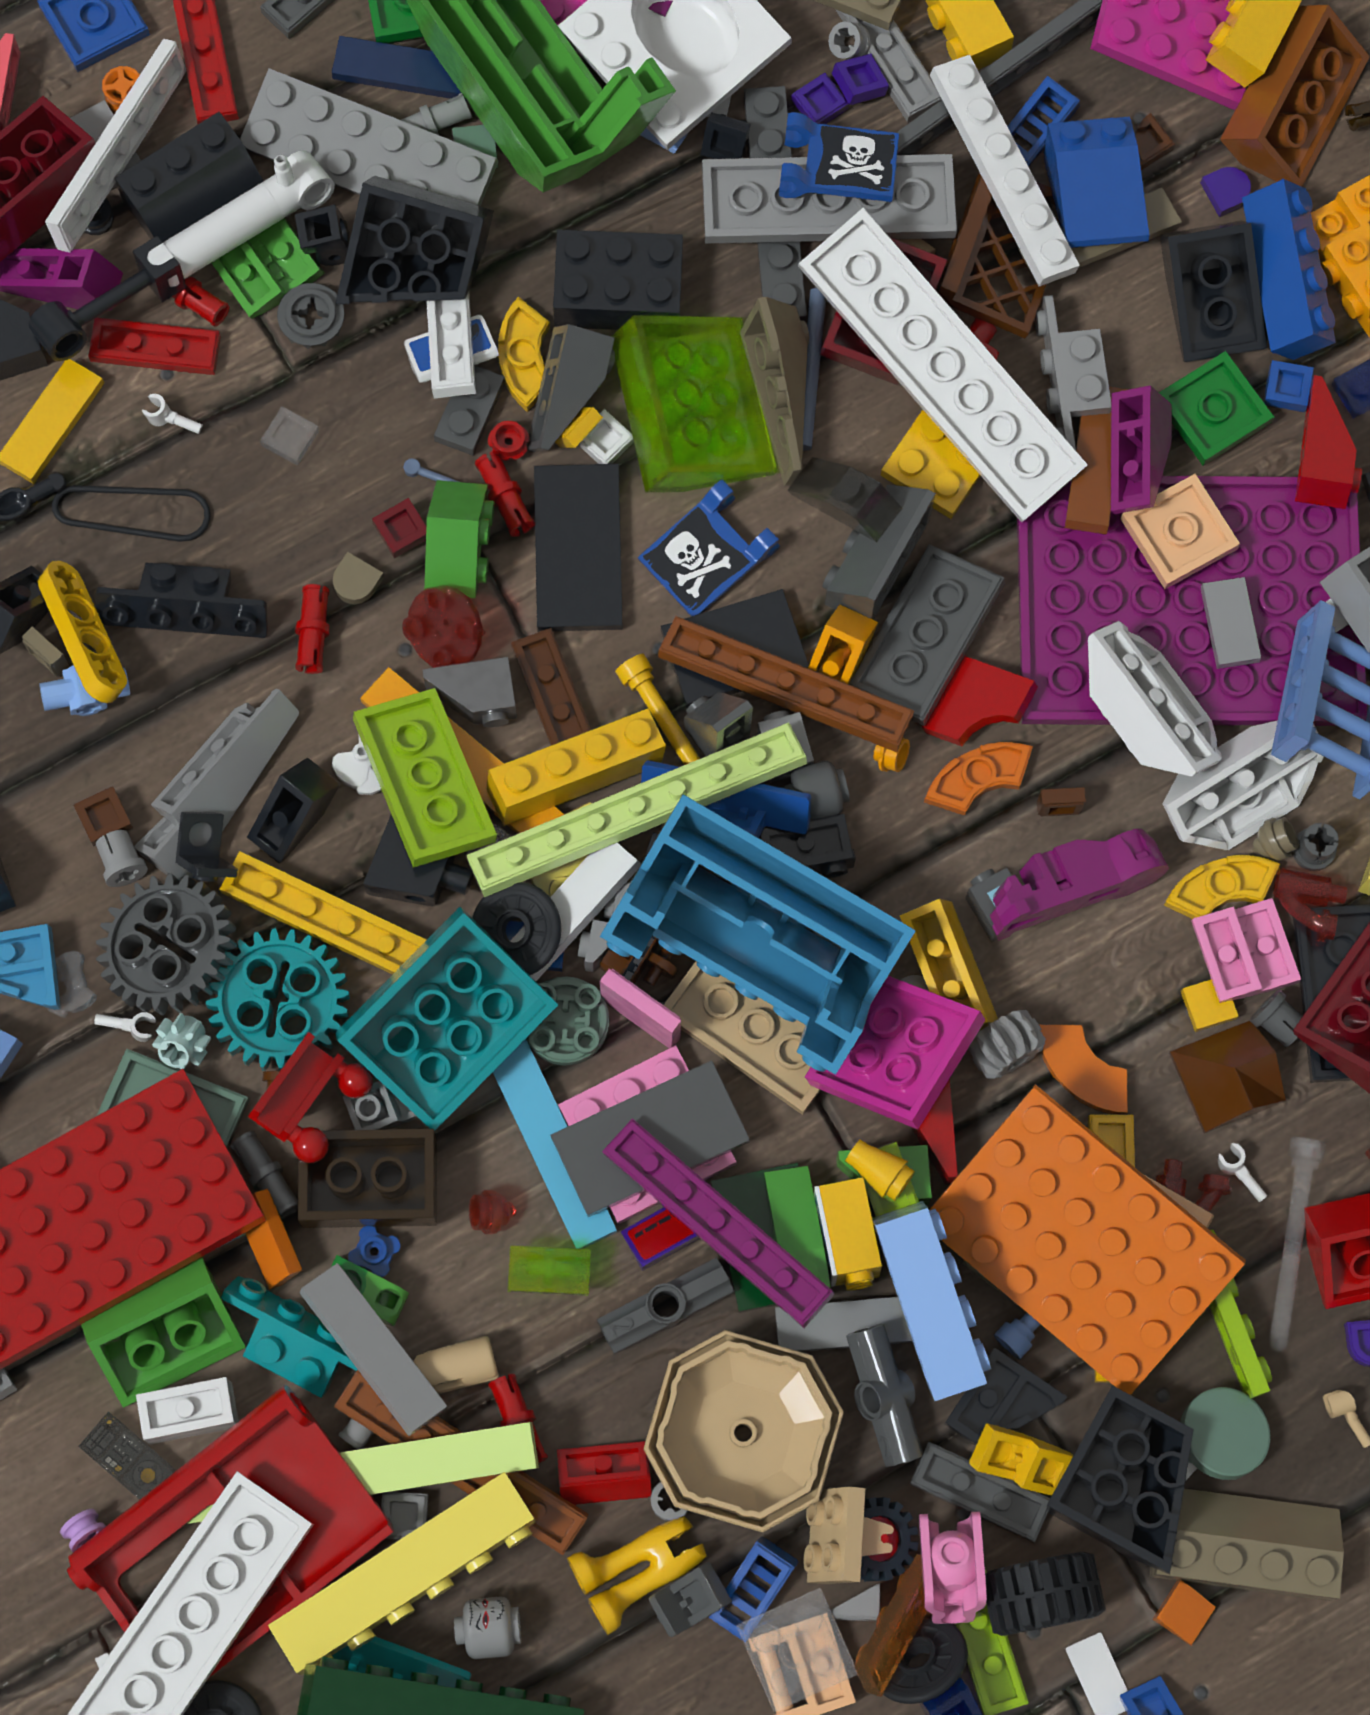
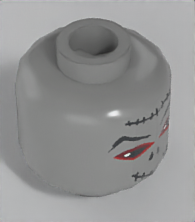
(488, 1627)

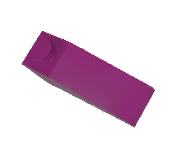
(58, 275)
(1138, 447)

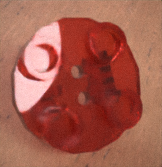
(431, 613)

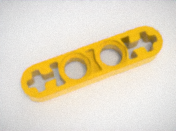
(100, 671)

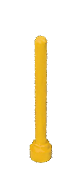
(638, 676)

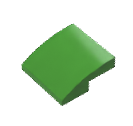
(267, 268)

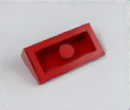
(604, 1473)

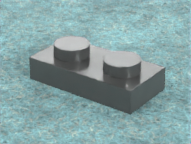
(468, 415)

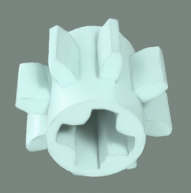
(181, 1041)

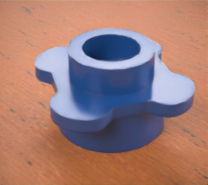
(369, 1239)

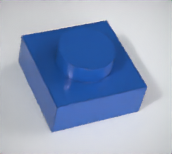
(1288, 386)

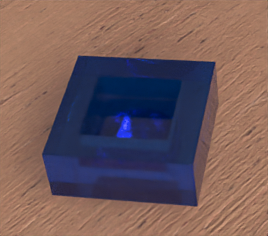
(1354, 389)

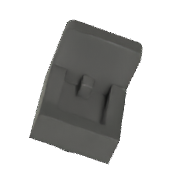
(690, 1600)

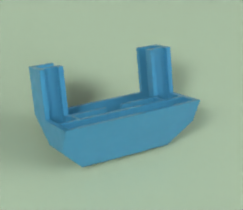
(758, 927)

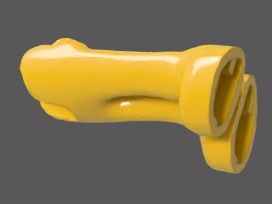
(650, 1547)

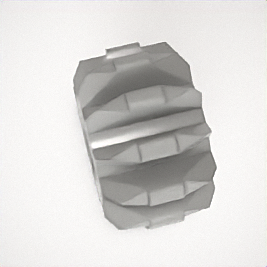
(1007, 1044)

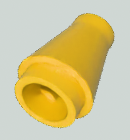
(882, 1170)

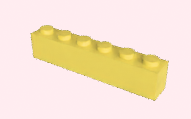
(404, 1573)

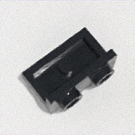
(823, 848)

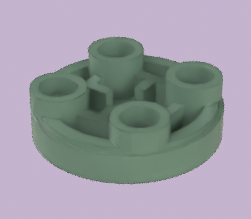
(575, 1026)
(1228, 1433)

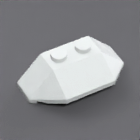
(1149, 703)
(1239, 791)

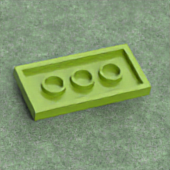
(424, 777)

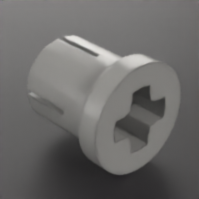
(120, 859)

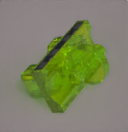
(549, 1270)

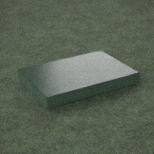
(140, 1072)

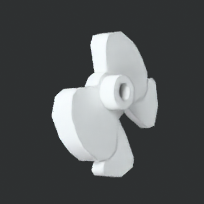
(355, 770)

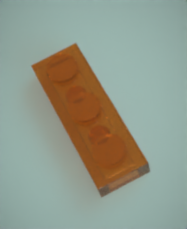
(893, 1632)

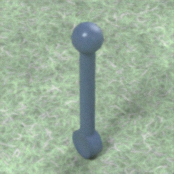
(412, 469)

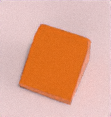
(1184, 1612)

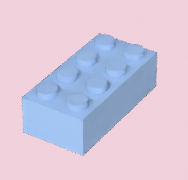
(929, 1301)

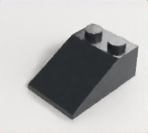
(1214, 290)

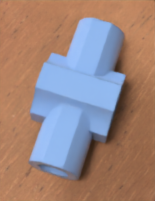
(71, 693)

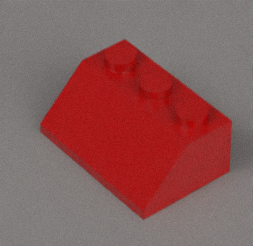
(1340, 1249)

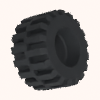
(1043, 1593)

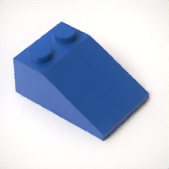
(1096, 181)

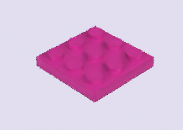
(903, 1053)

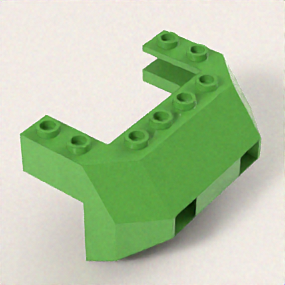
(536, 88)

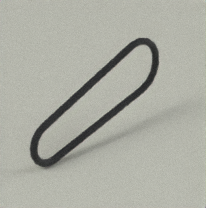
(128, 490)

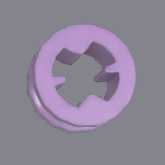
(81, 1528)

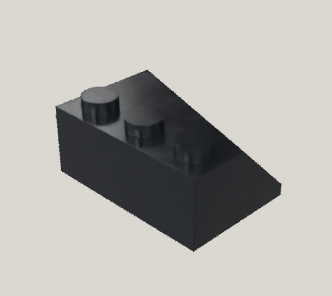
(412, 245)
(1128, 1480)

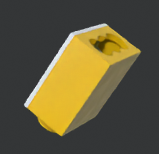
(848, 1234)

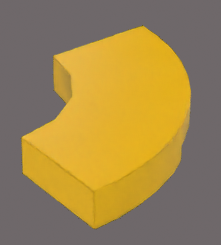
(521, 352)
(1222, 882)

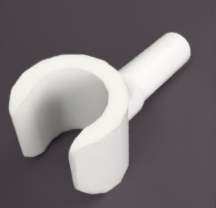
(166, 415)
(127, 1024)
(1241, 1171)

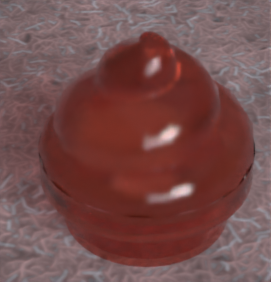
(490, 1211)

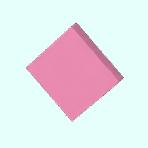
(640, 1008)

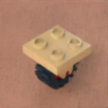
(857, 1538)

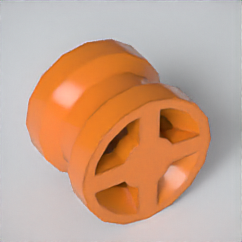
(118, 83)

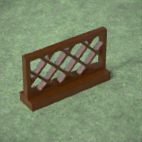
(963, 259)

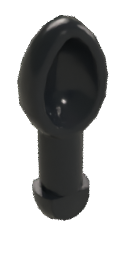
(17, 501)

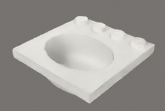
(699, 45)

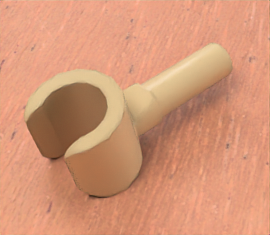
(1343, 1403)

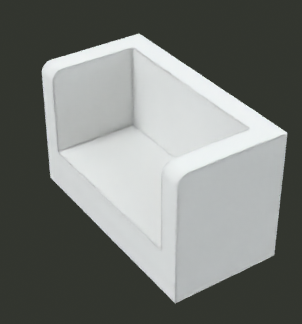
(187, 1410)

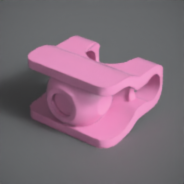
(953, 1570)

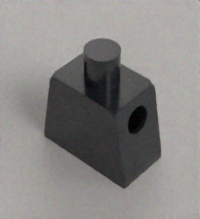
(396, 879)

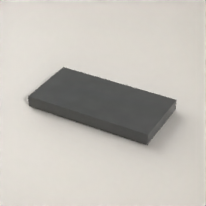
(928, 632)
(684, 1114)

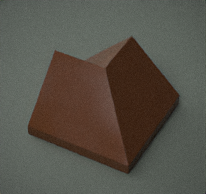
(1229, 1075)

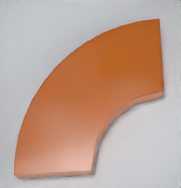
(977, 772)
(1082, 1072)

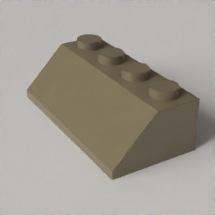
(1258, 1545)

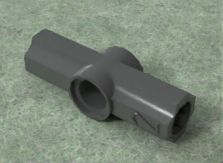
(692, 1292)
(884, 1395)

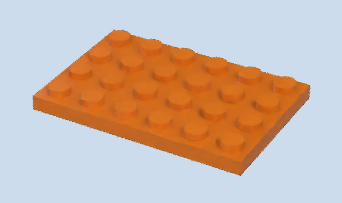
(1084, 1241)

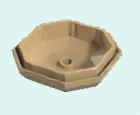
(751, 1384)

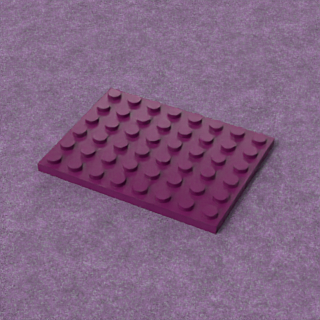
(1089, 580)

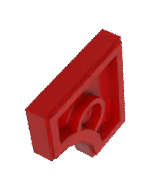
(976, 698)

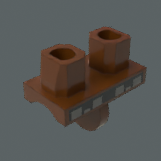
(632, 967)

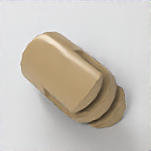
(459, 1365)

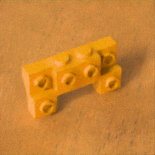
(1345, 248)

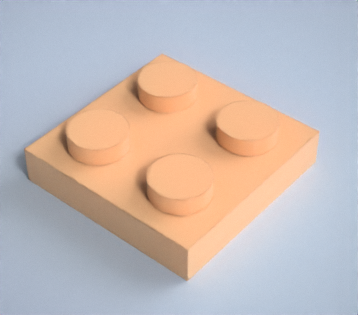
(1180, 532)

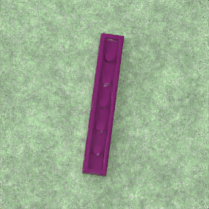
(718, 1223)

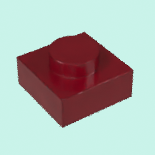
(400, 527)

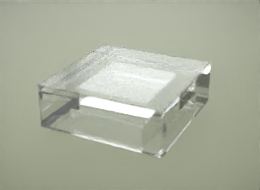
(289, 435)

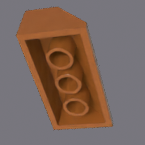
(1298, 97)

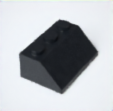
(188, 178)

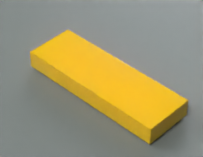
(50, 420)

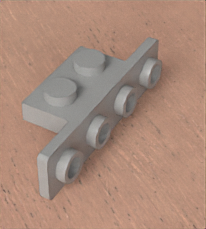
(1075, 371)

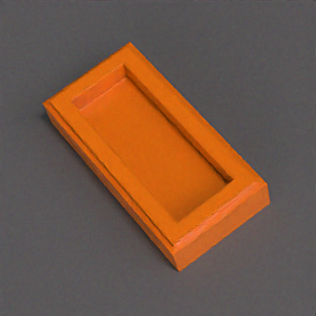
(272, 1244)

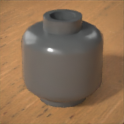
(825, 786)

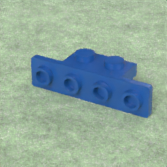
(754, 806)

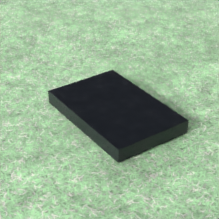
(759, 622)

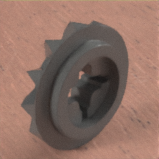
(298, 302)

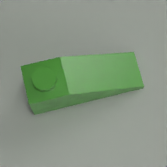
(796, 1218)

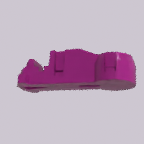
(1076, 878)

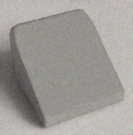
(861, 1607)

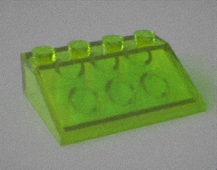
(691, 402)

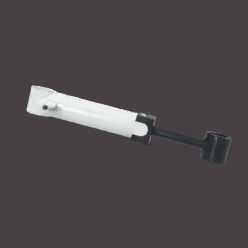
(165, 265)

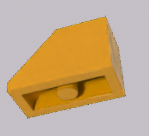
(843, 644)

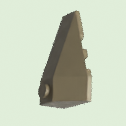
(778, 362)

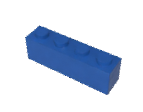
(1289, 270)

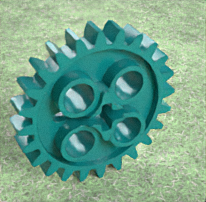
(239, 994)

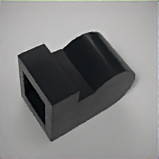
(324, 233)

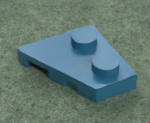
(29, 966)

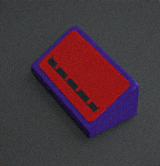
(657, 1237)

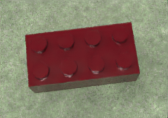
(36, 166)

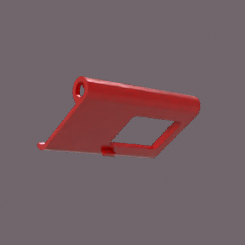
(287, 1457)

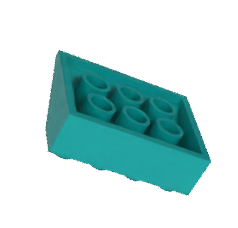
(446, 1019)

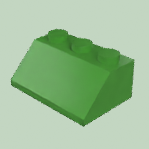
(163, 1333)

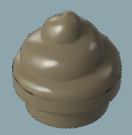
(1276, 839)

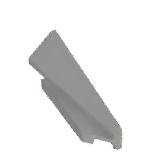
(217, 777)

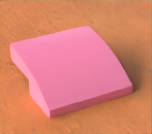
(1246, 950)

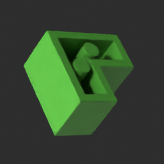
(455, 530)

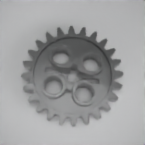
(143, 978)

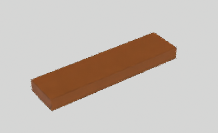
(1091, 488)

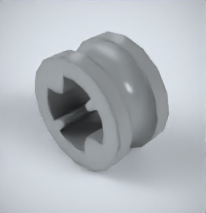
(848, 29)
(668, 1514)

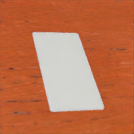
(1098, 1675)

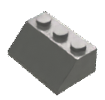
(874, 566)

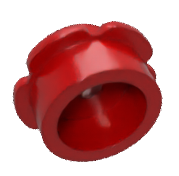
(510, 430)

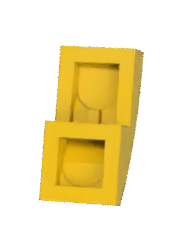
(1020, 1458)

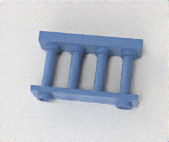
(1303, 700)

